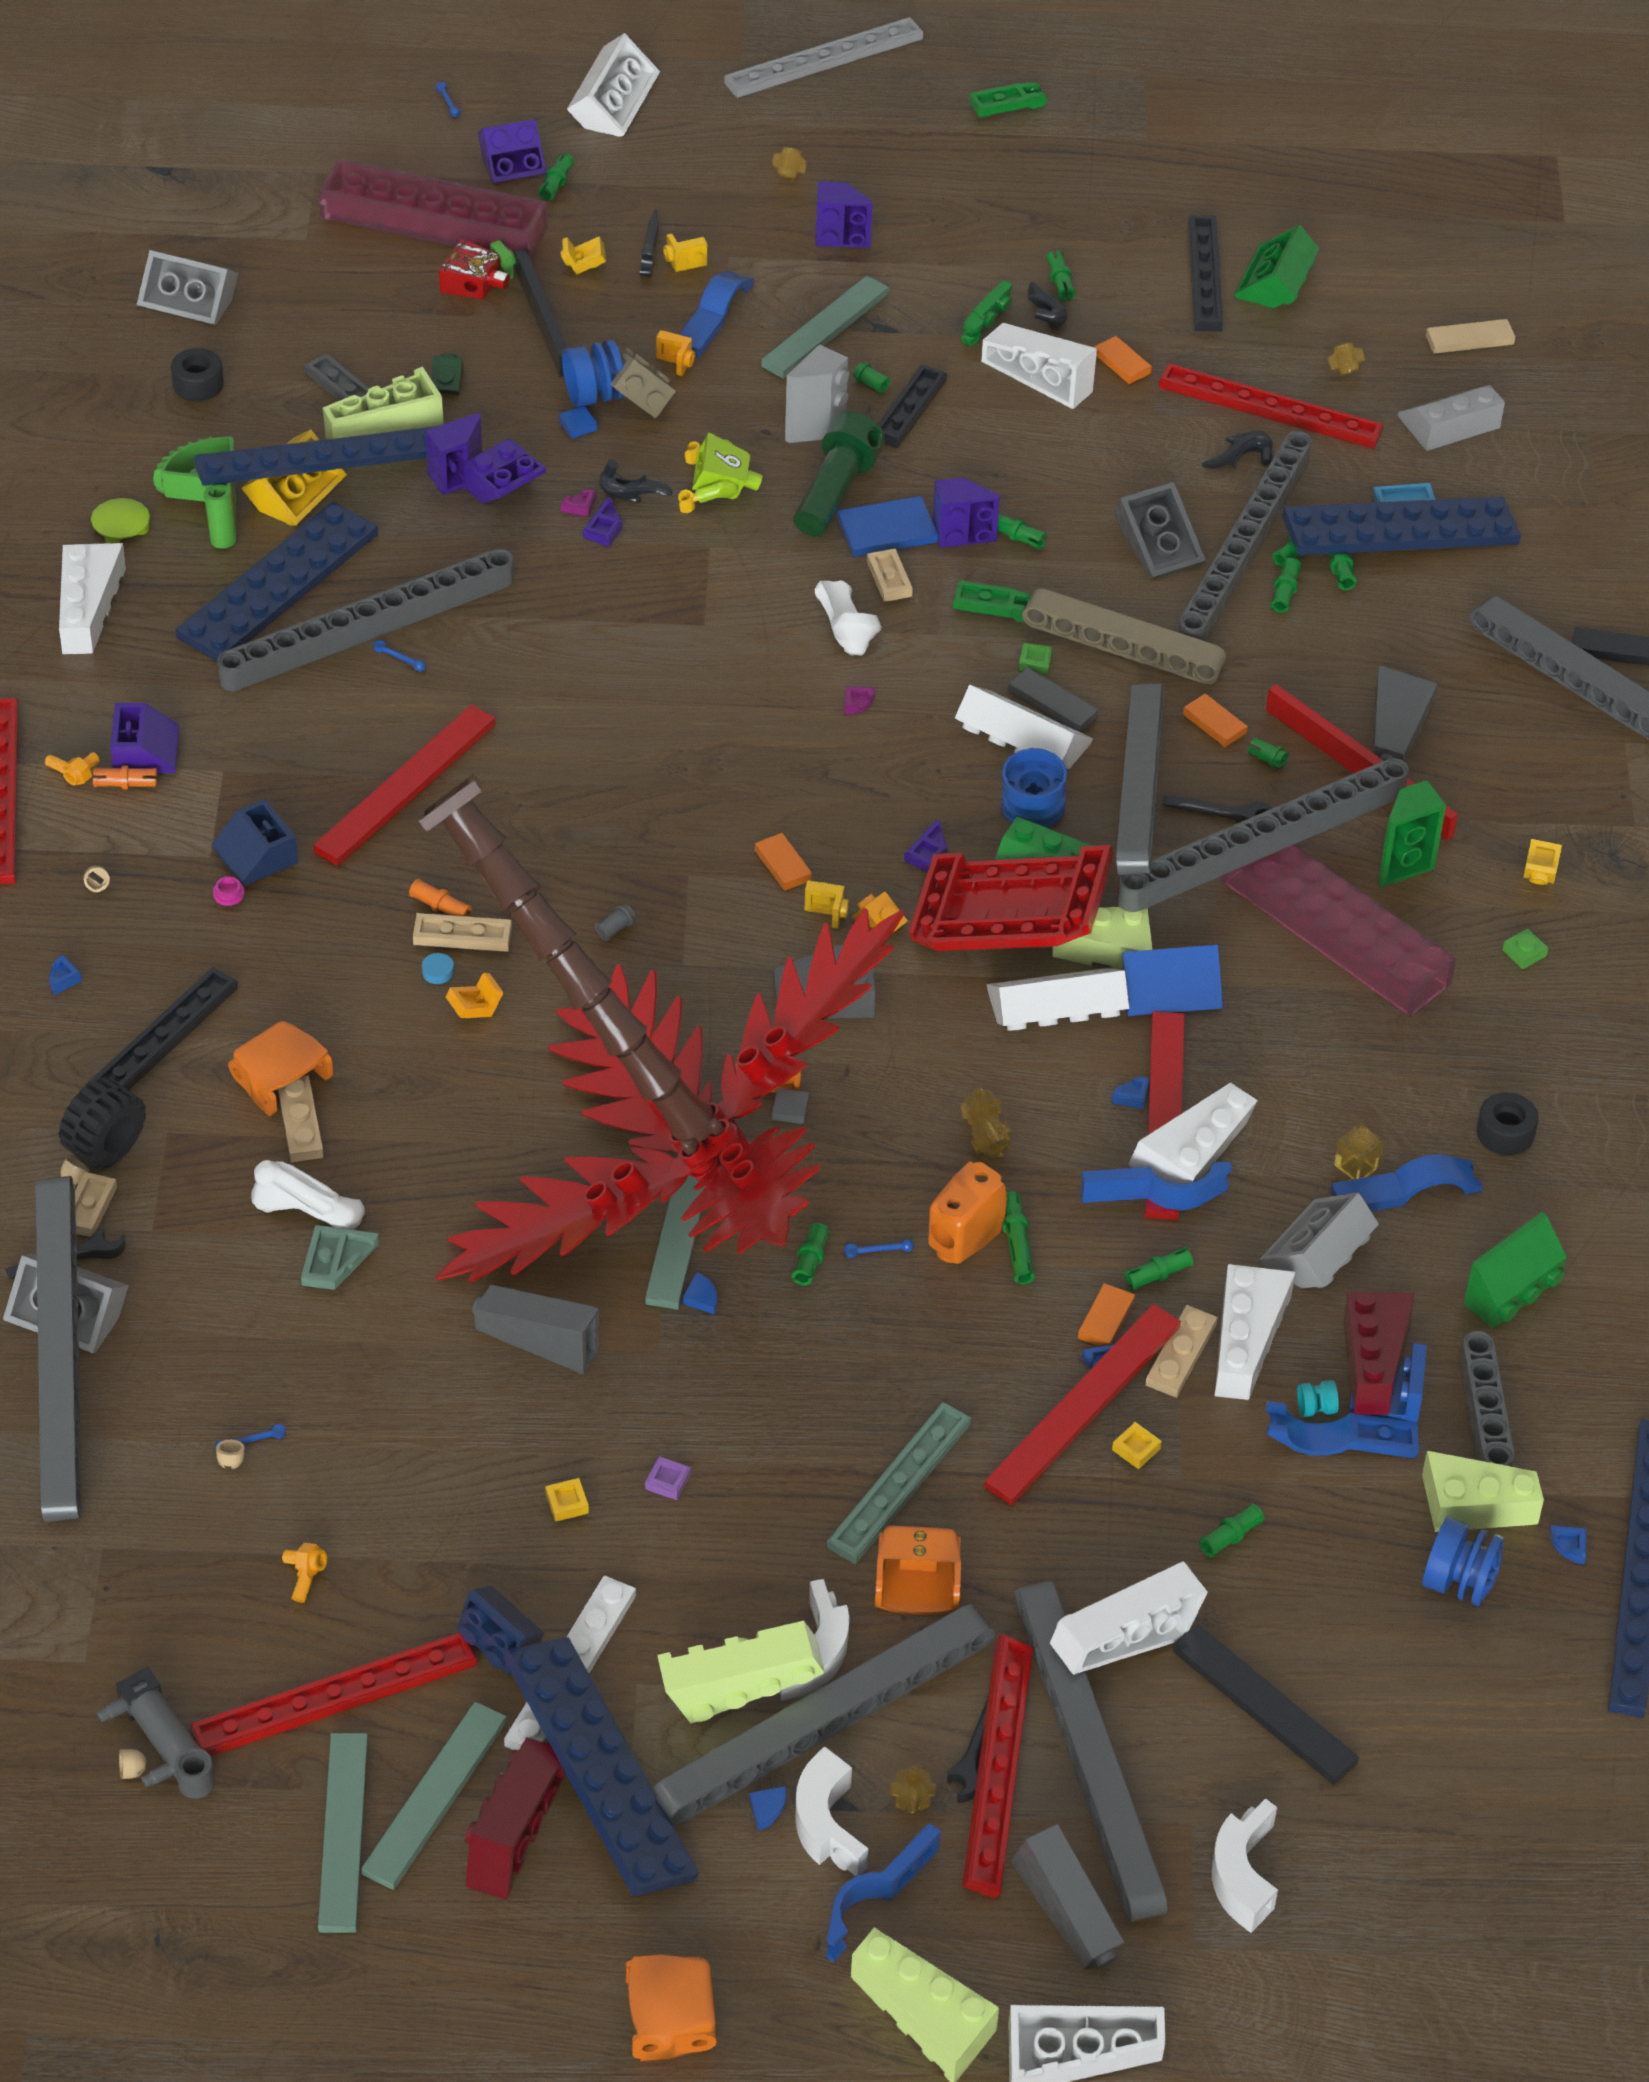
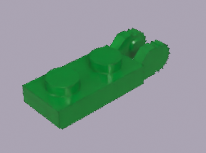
(1007, 98)
(986, 313)
(990, 600)

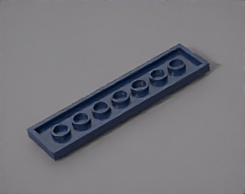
(1400, 525)
(277, 581)
(601, 1766)

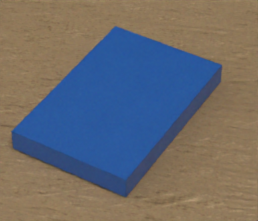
(887, 526)
(1173, 980)

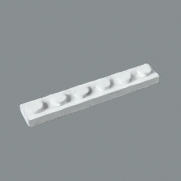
(589, 1638)

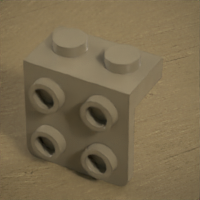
(643, 383)

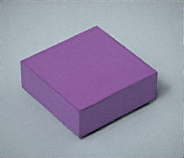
(667, 1478)

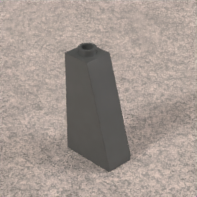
(1400, 712)
(541, 1325)
(1067, 1897)

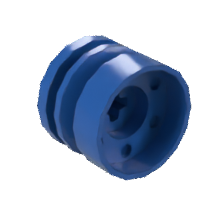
(591, 374)
(1034, 787)
(1463, 1561)

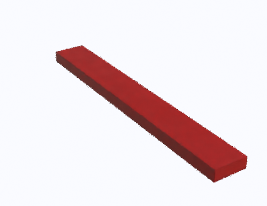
(1271, 406)
(1333, 740)
(404, 785)
(8, 787)
(1165, 1084)
(1082, 1405)
(333, 1694)
(997, 1767)

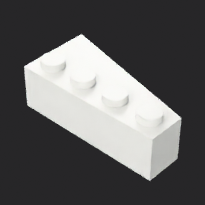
(1042, 362)
(87, 587)
(1195, 1139)
(1250, 1317)
(1131, 1620)
(1081, 2040)

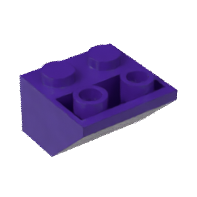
(512, 151)
(842, 216)
(449, 448)
(500, 471)
(964, 512)
(143, 738)

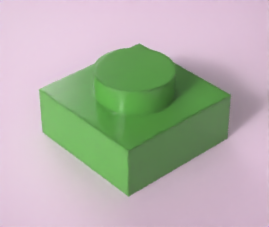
(506, 257)
(1525, 948)

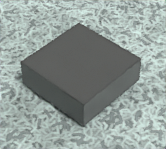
(790, 1106)

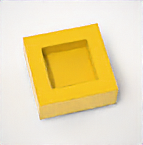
(1136, 1445)
(567, 1499)

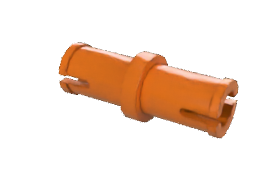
(125, 777)
(438, 899)

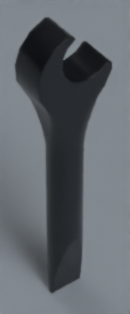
(649, 248)
(1236, 812)
(93, 1247)
(966, 1770)

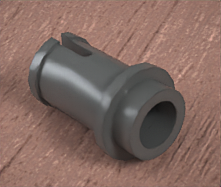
(616, 921)

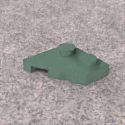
(335, 1255)

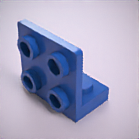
(1408, 1387)

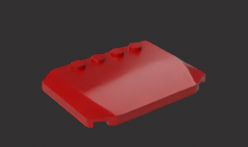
(1009, 900)

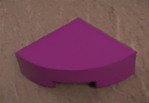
(580, 503)
(858, 699)

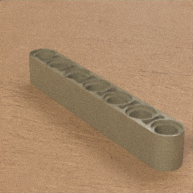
(1124, 636)

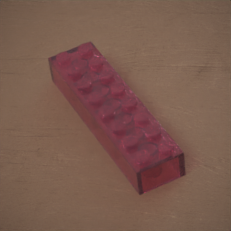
(430, 207)
(1346, 926)

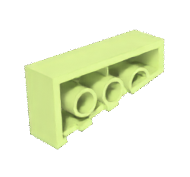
(397, 407)
(740, 1670)
(926, 2002)

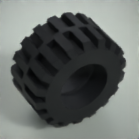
(102, 1123)

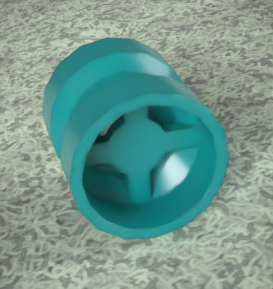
(1317, 1398)

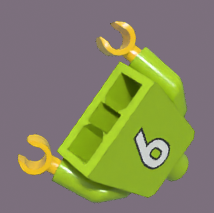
(718, 473)

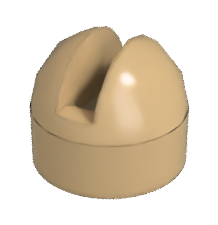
(91, 883)
(74, 1168)
(230, 1453)
(131, 1763)

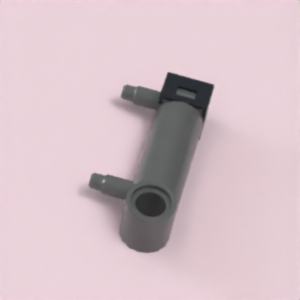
(143, 1701)

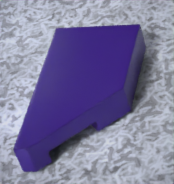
(604, 524)
(925, 846)

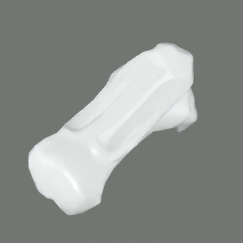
(849, 627)
(286, 1187)

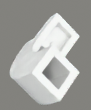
(831, 1638)
(818, 1788)
(1236, 1884)

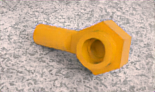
(76, 770)
(308, 1561)

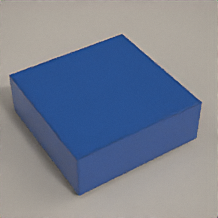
(577, 422)

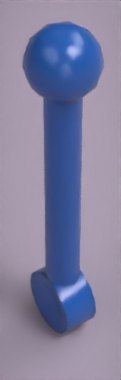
(442, 87)
(379, 646)
(851, 1250)
(278, 1431)

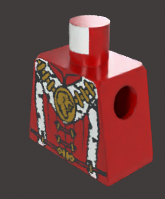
(471, 272)

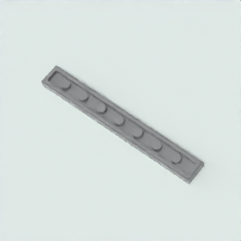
(823, 57)

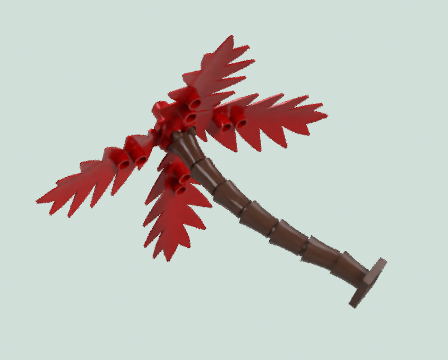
(656, 1091)

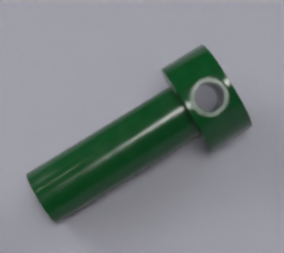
(849, 448)

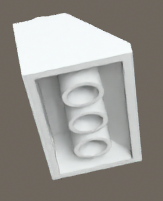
(614, 88)
(1019, 725)
(1059, 996)

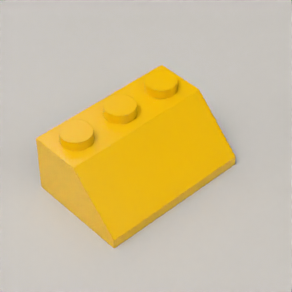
(292, 496)

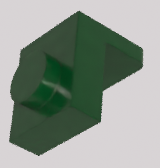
(447, 373)

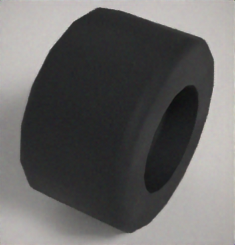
(197, 374)
(1506, 1138)

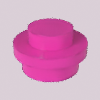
(228, 891)

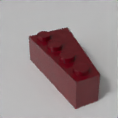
(1375, 1342)
(512, 1817)

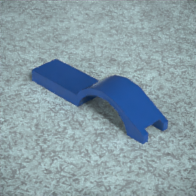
(713, 309)
(1144, 1184)
(1398, 1187)
(1350, 1432)
(880, 1885)

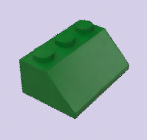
(1278, 269)
(1412, 834)
(1032, 840)
(1515, 1272)

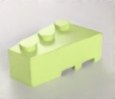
(1111, 935)
(1480, 1492)

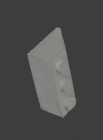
(186, 287)
(815, 394)
(1454, 417)
(1322, 1239)
(98, 1302)

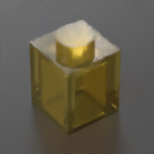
(1359, 1152)

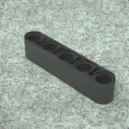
(1485, 1400)

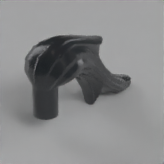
(1048, 307)
(1240, 444)
(622, 488)

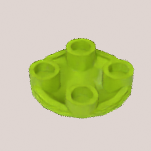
(120, 519)

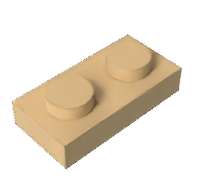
(889, 575)
(92, 1201)

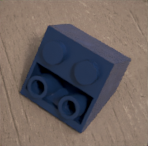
(256, 843)
(495, 1625)

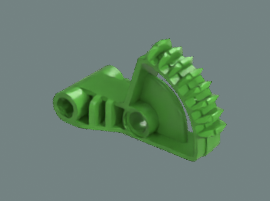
(179, 479)

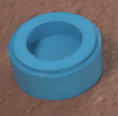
(437, 968)

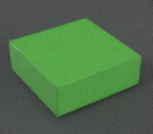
(1035, 657)

